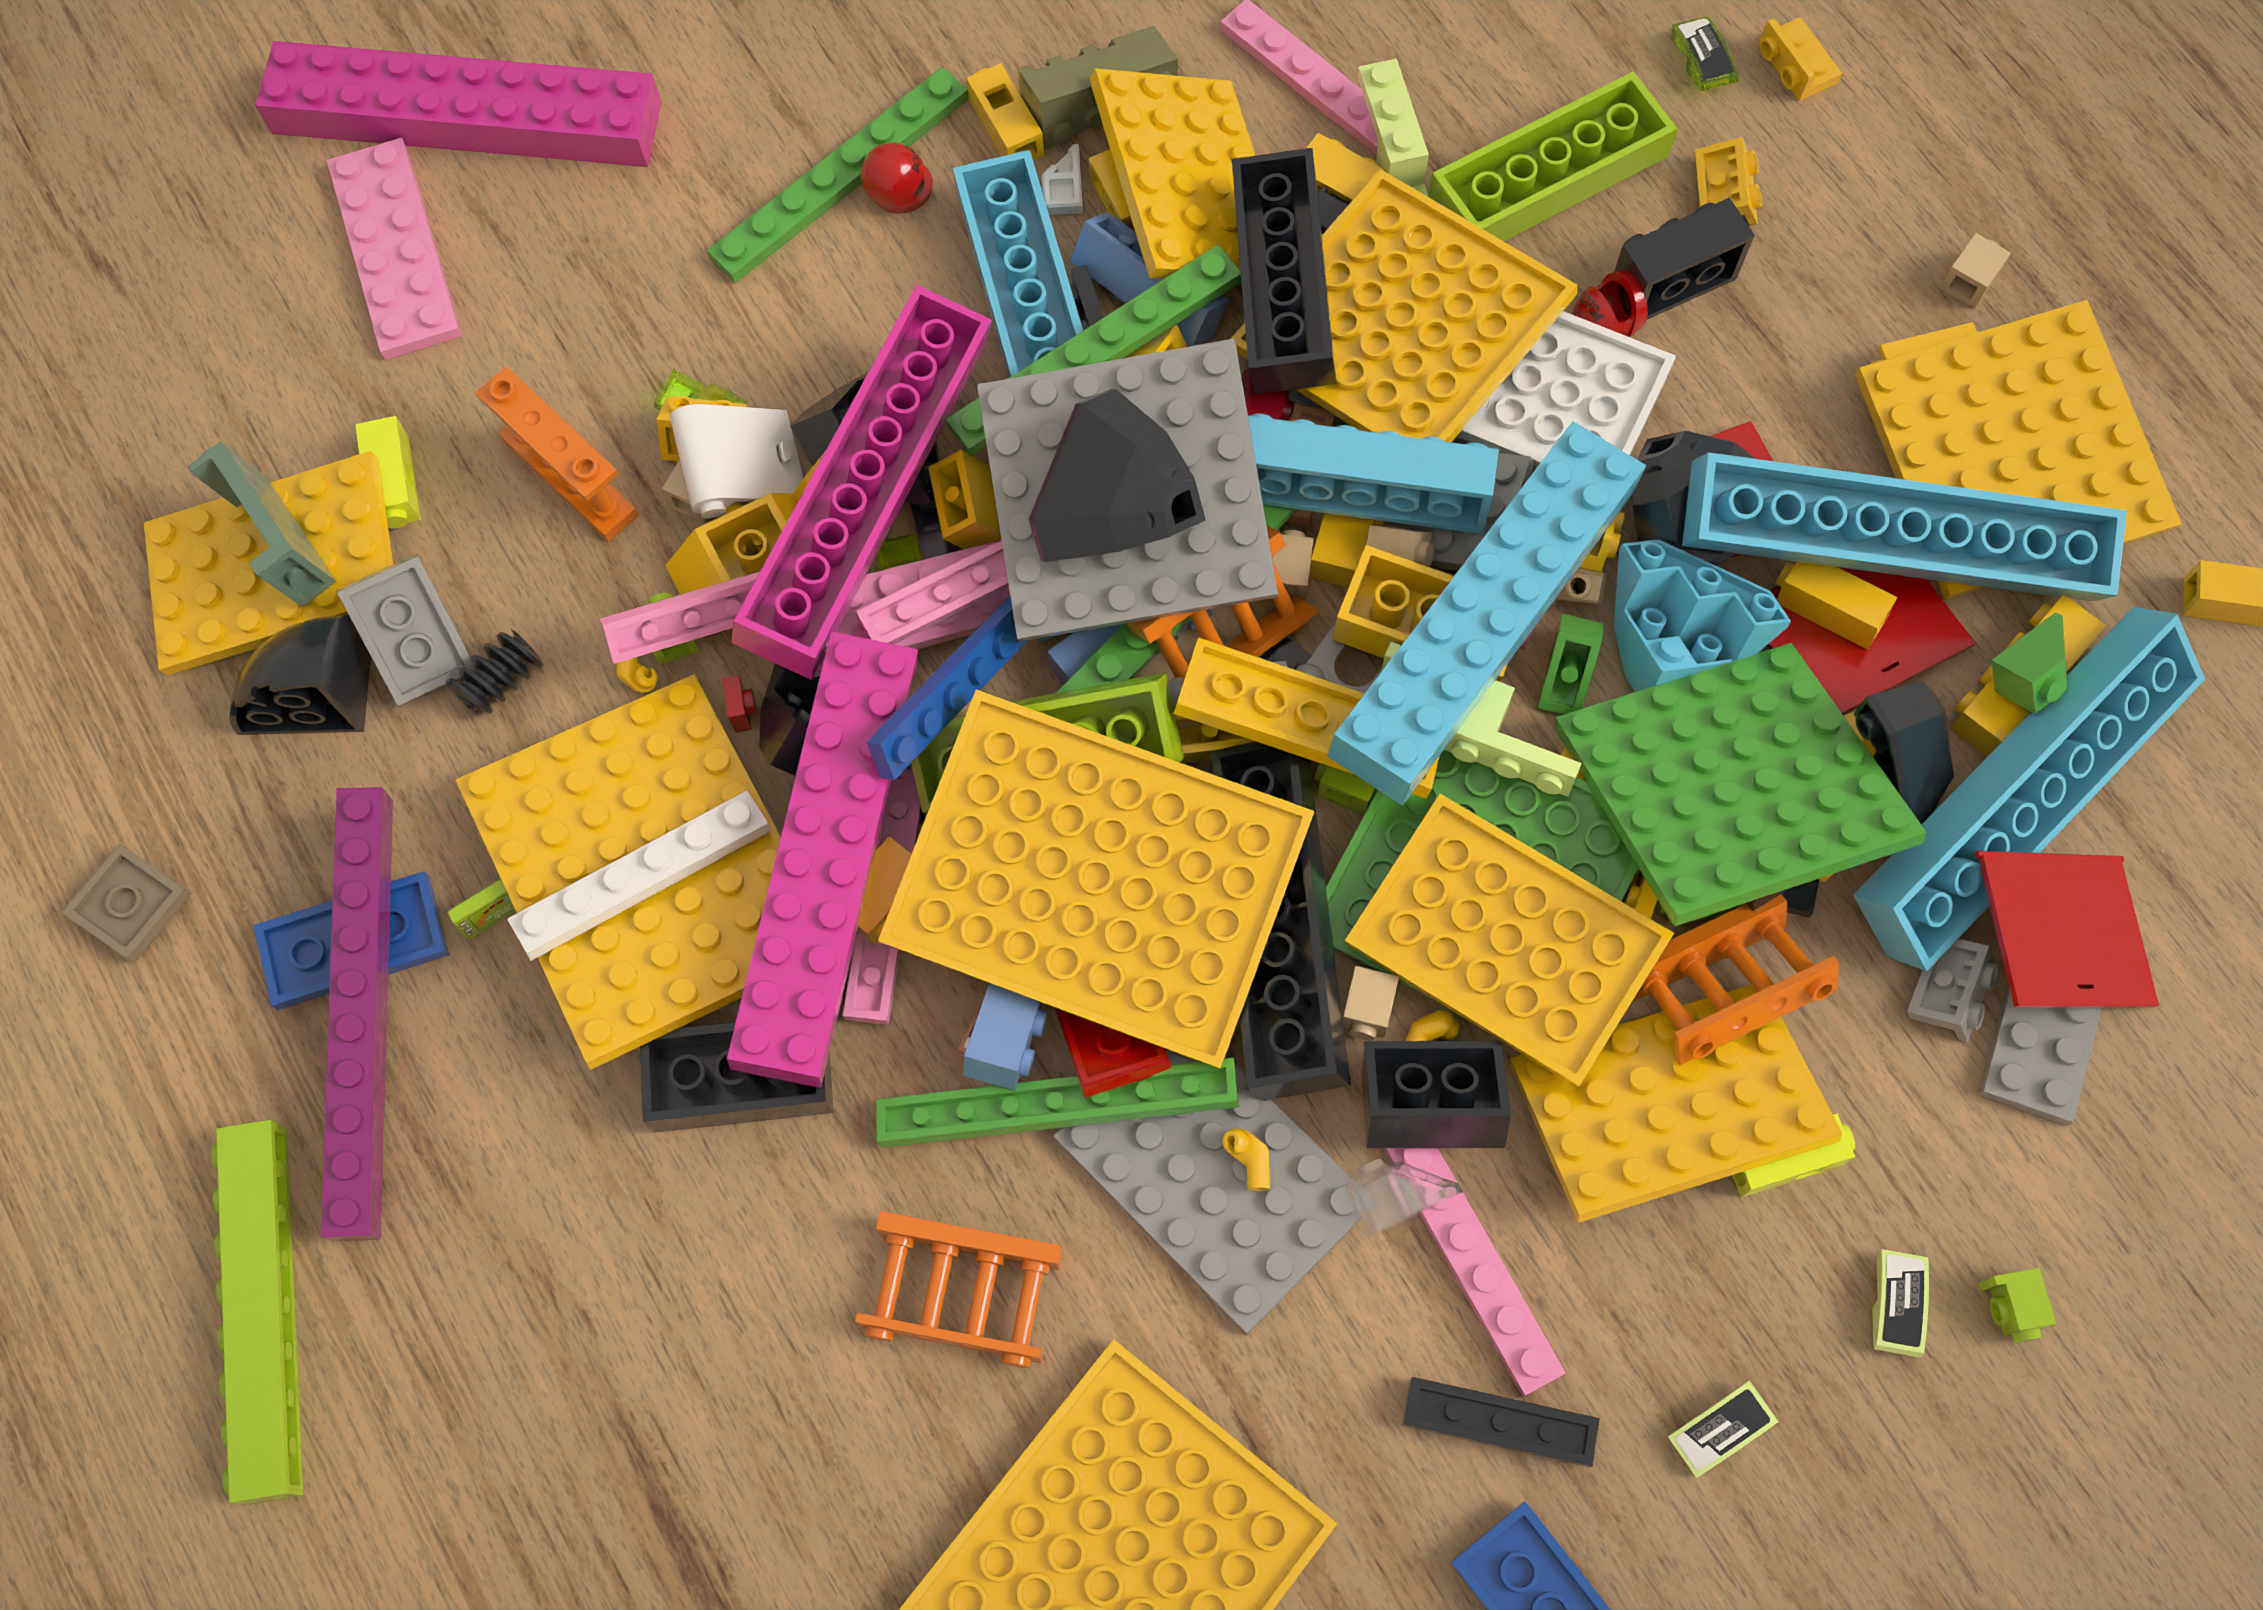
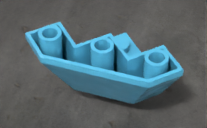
(1686, 614)

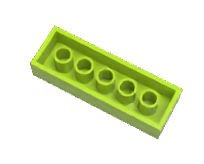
(1557, 159)
(1127, 710)

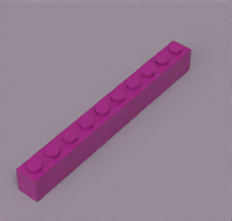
(357, 1016)

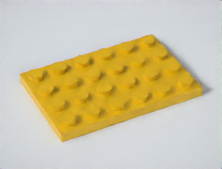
(1174, 161)
(200, 572)
(1509, 939)
(1663, 1127)

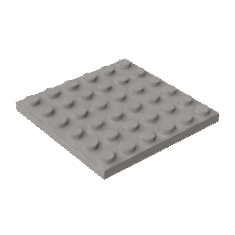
(1211, 565)

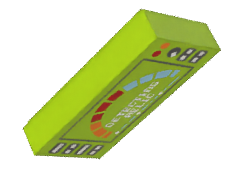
(482, 910)

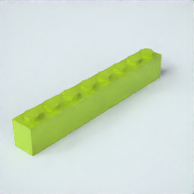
(258, 1314)

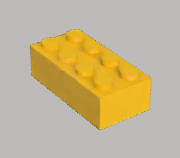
(1387, 601)

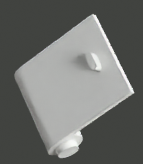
(734, 455)

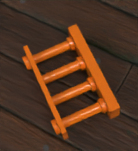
(557, 453)
(1257, 636)
(1727, 938)
(946, 1243)

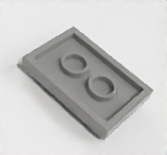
(406, 629)
(2040, 1059)

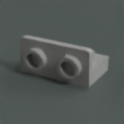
(1954, 989)

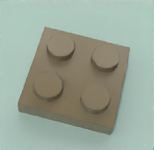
(126, 903)

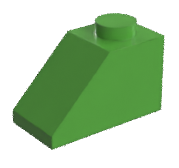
(1570, 664)
(2034, 667)

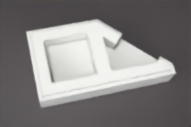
(1063, 185)

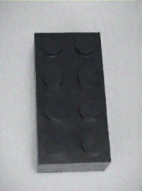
(692, 1086)

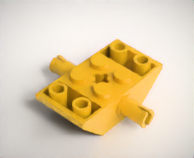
(731, 544)

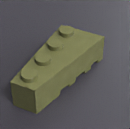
(1062, 93)

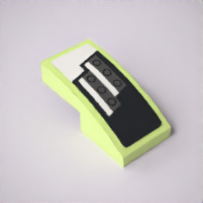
(1902, 1303)
(1723, 1429)

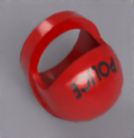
(893, 175)
(1603, 305)

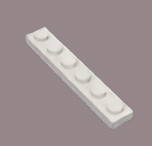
(638, 875)

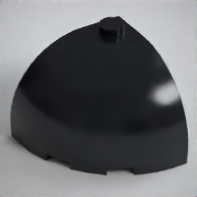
(304, 681)

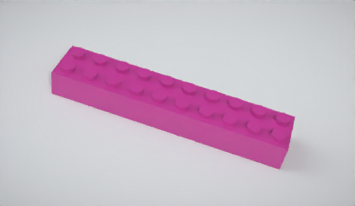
(460, 103)
(861, 483)
(821, 866)

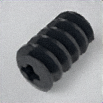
(494, 673)

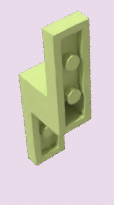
(1400, 140)
(1483, 743)

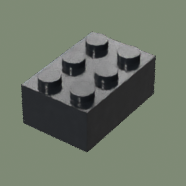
(1686, 256)
(1435, 1094)

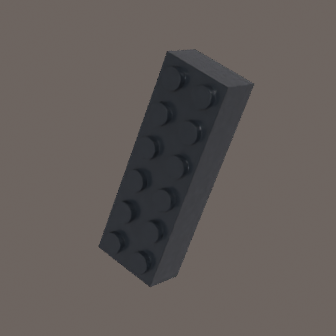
(1283, 272)

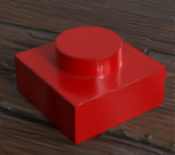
(739, 703)

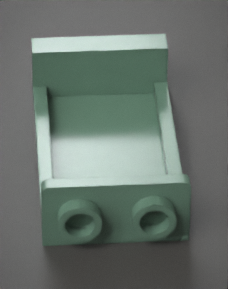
(291, 559)

